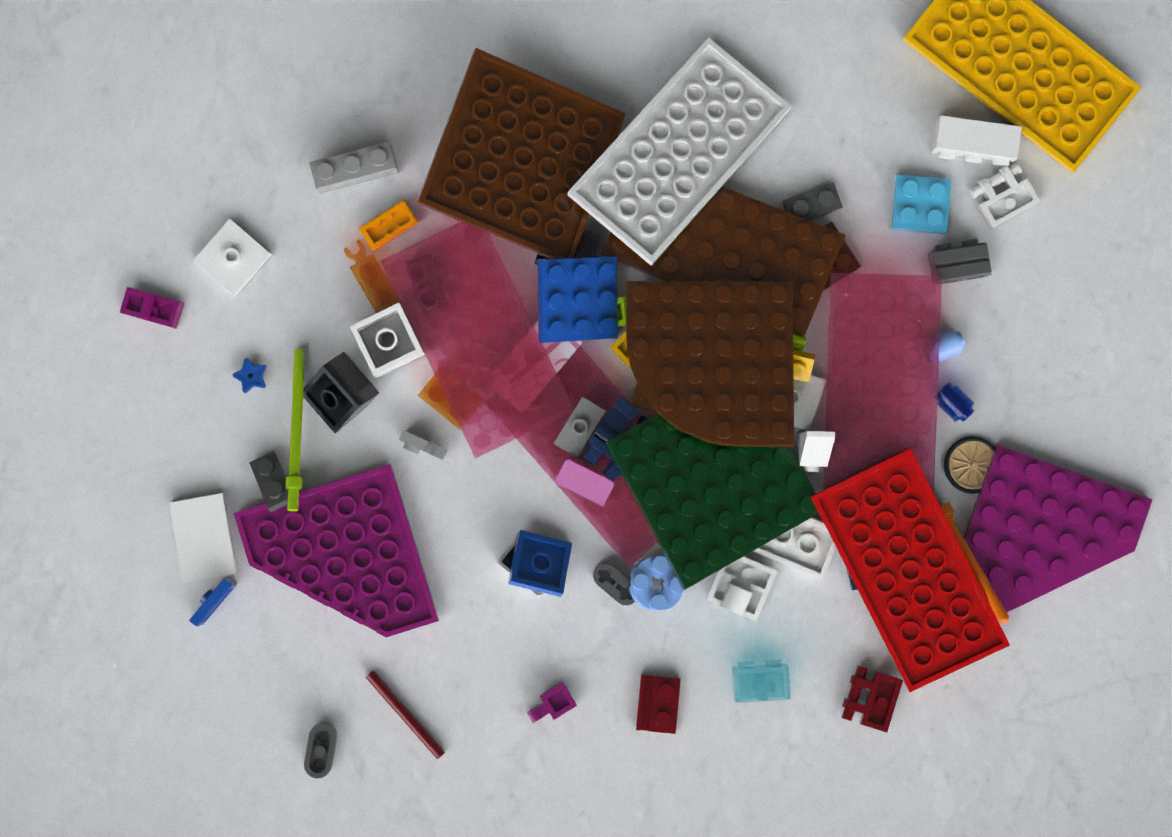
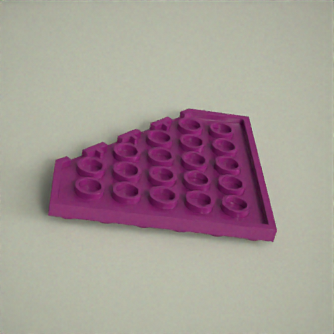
(1047, 526)
(346, 551)

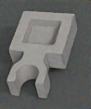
(415, 444)

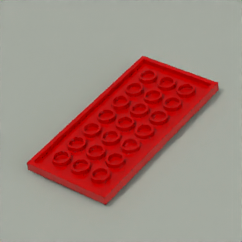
(910, 570)

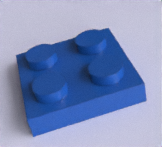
(540, 563)

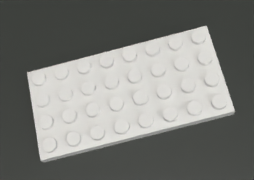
(679, 151)

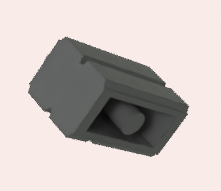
(960, 262)

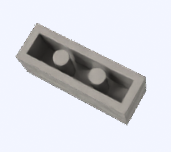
(354, 167)

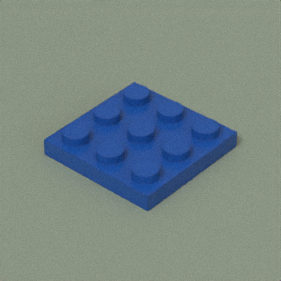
(577, 299)

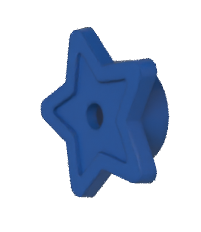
(249, 383)

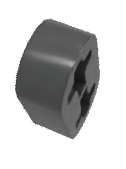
(608, 587)

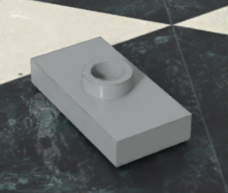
(579, 427)

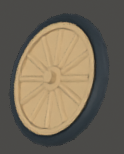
(968, 463)

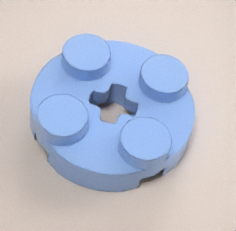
(641, 584)

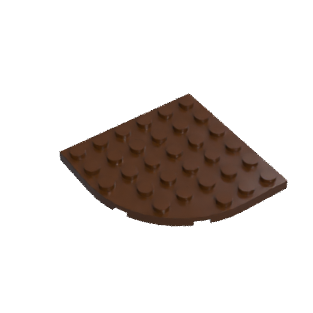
(715, 357)

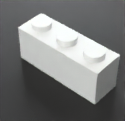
(976, 140)

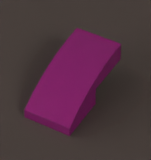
(151, 307)

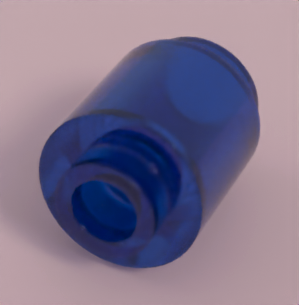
(955, 402)

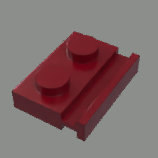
(658, 704)

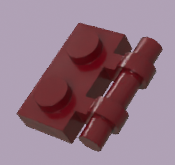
(880, 700)

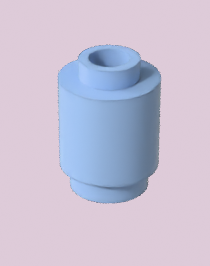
(950, 344)

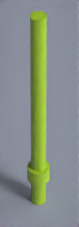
(294, 481)

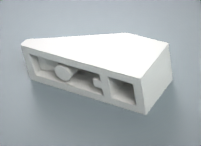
(814, 449)

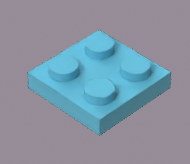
(921, 204)

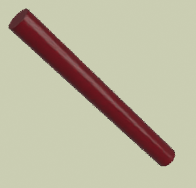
(405, 714)

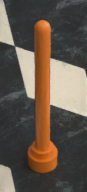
(989, 592)

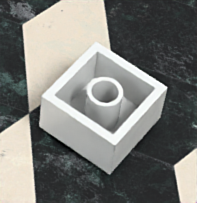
(387, 340)

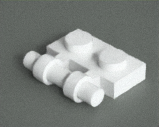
(1008, 203)

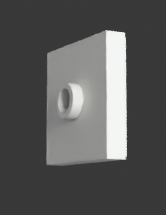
(232, 256)
(806, 401)

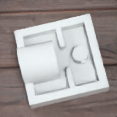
(742, 587)

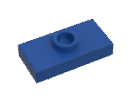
(211, 601)

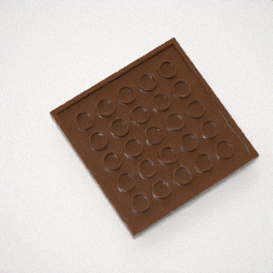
(516, 153)

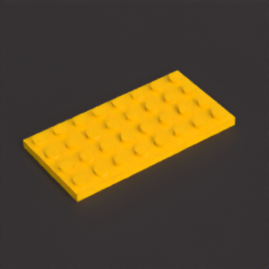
(1026, 71)

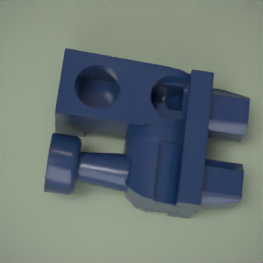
(612, 425)

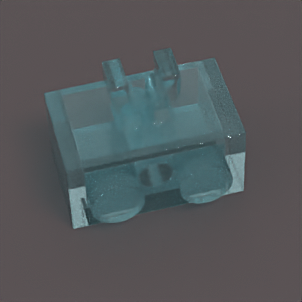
(761, 681)

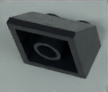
(339, 392)

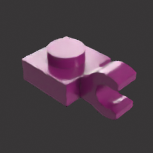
(555, 701)

